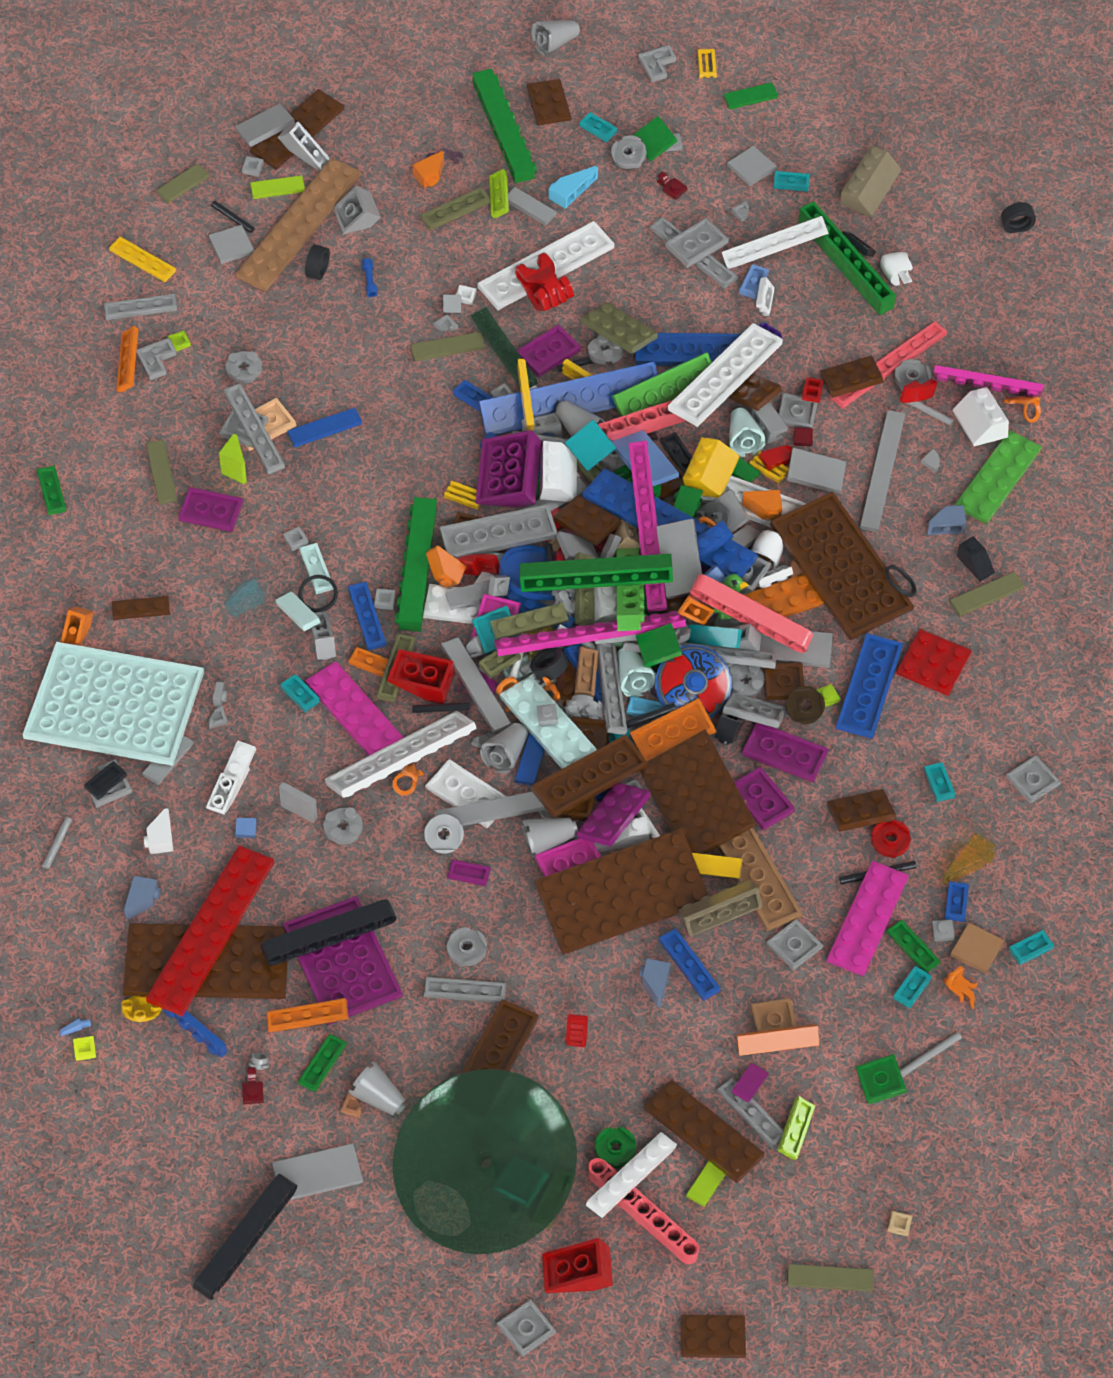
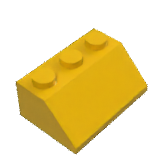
(711, 467)

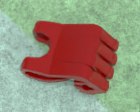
(543, 285)

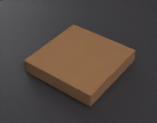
(977, 948)
(773, 1015)

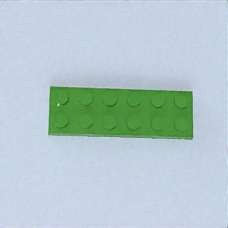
(661, 387)
(998, 476)

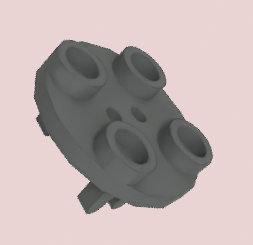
(714, 508)

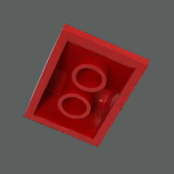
(422, 675)
(578, 1267)

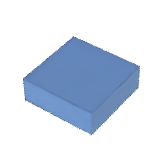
(246, 828)

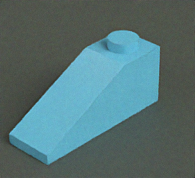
(569, 187)

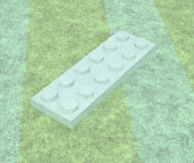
(561, 740)

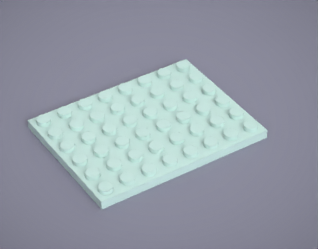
(114, 703)

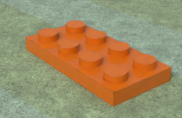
(788, 596)
(672, 729)

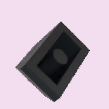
(975, 558)
(728, 728)

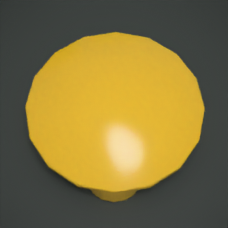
(139, 1010)

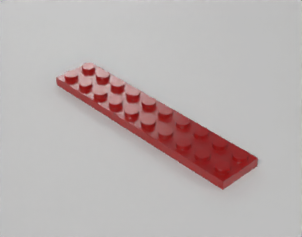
(210, 931)

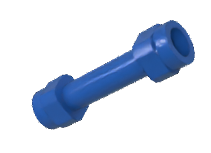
(371, 288)

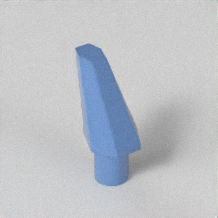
(75, 1026)

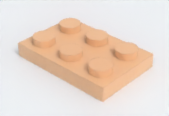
(279, 419)

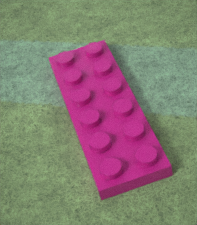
(995, 382)
(353, 709)
(867, 918)

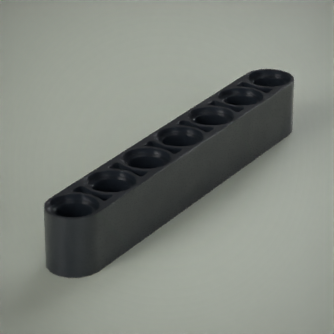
(328, 932)
(245, 1236)

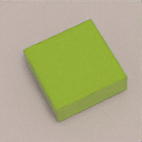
(179, 340)

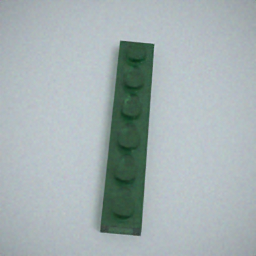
(500, 344)

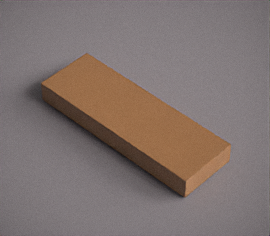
(586, 671)

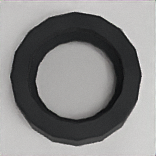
(1015, 210)
(317, 262)
(545, 657)

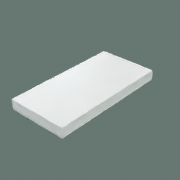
(461, 787)

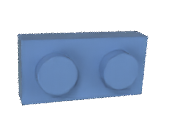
(751, 283)

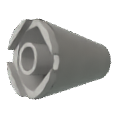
(553, 34)
(574, 417)
(504, 748)
(547, 833)
(378, 1090)

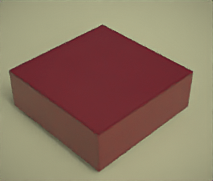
(803, 436)

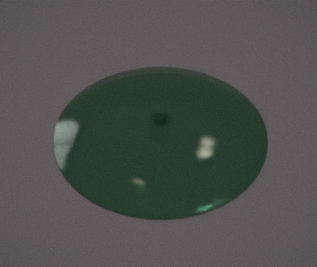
(451, 1136)

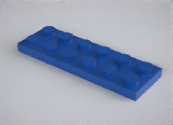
(676, 348)
(869, 686)

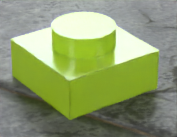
(829, 695)

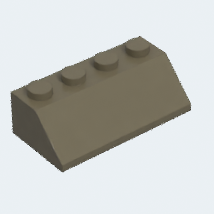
(870, 181)
(721, 907)

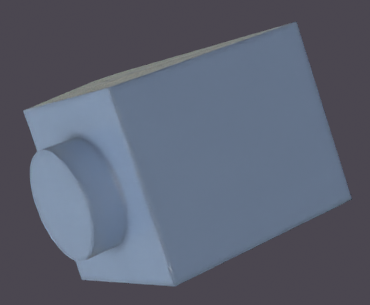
(948, 521)
(141, 896)
(655, 978)

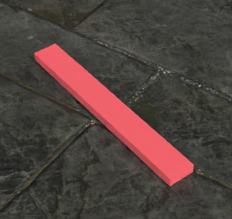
(891, 361)

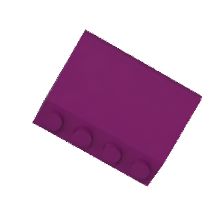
(509, 470)

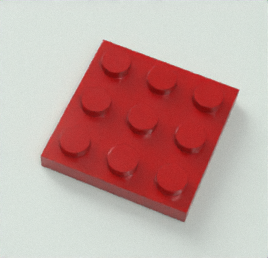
(934, 662)

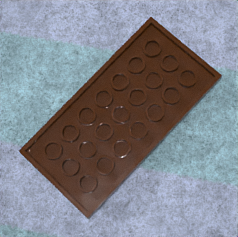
(841, 565)
(621, 891)
(237, 973)

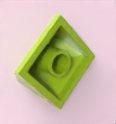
(232, 460)

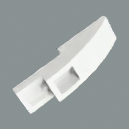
(232, 778)

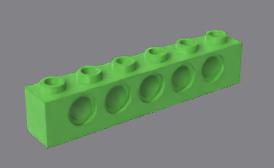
(630, 600)

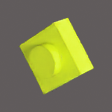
(84, 1048)

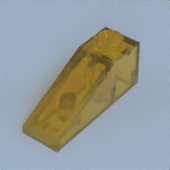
(971, 859)

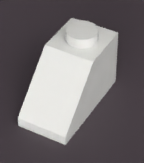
(159, 834)

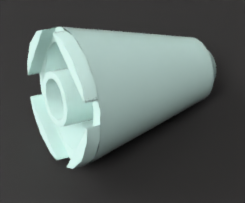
(745, 433)
(633, 673)

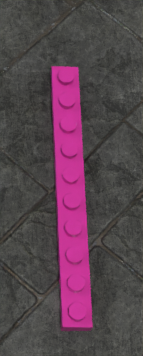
(646, 517)
(582, 634)

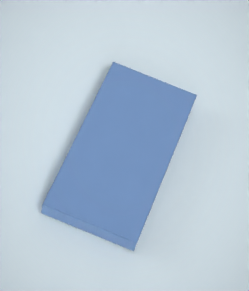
(661, 467)

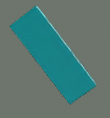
(715, 636)

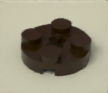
(813, 712)

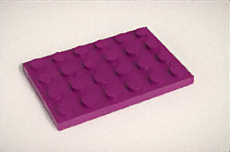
(347, 969)

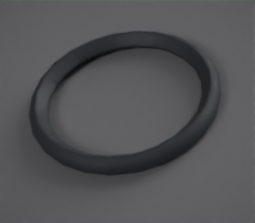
(905, 575)
(319, 577)

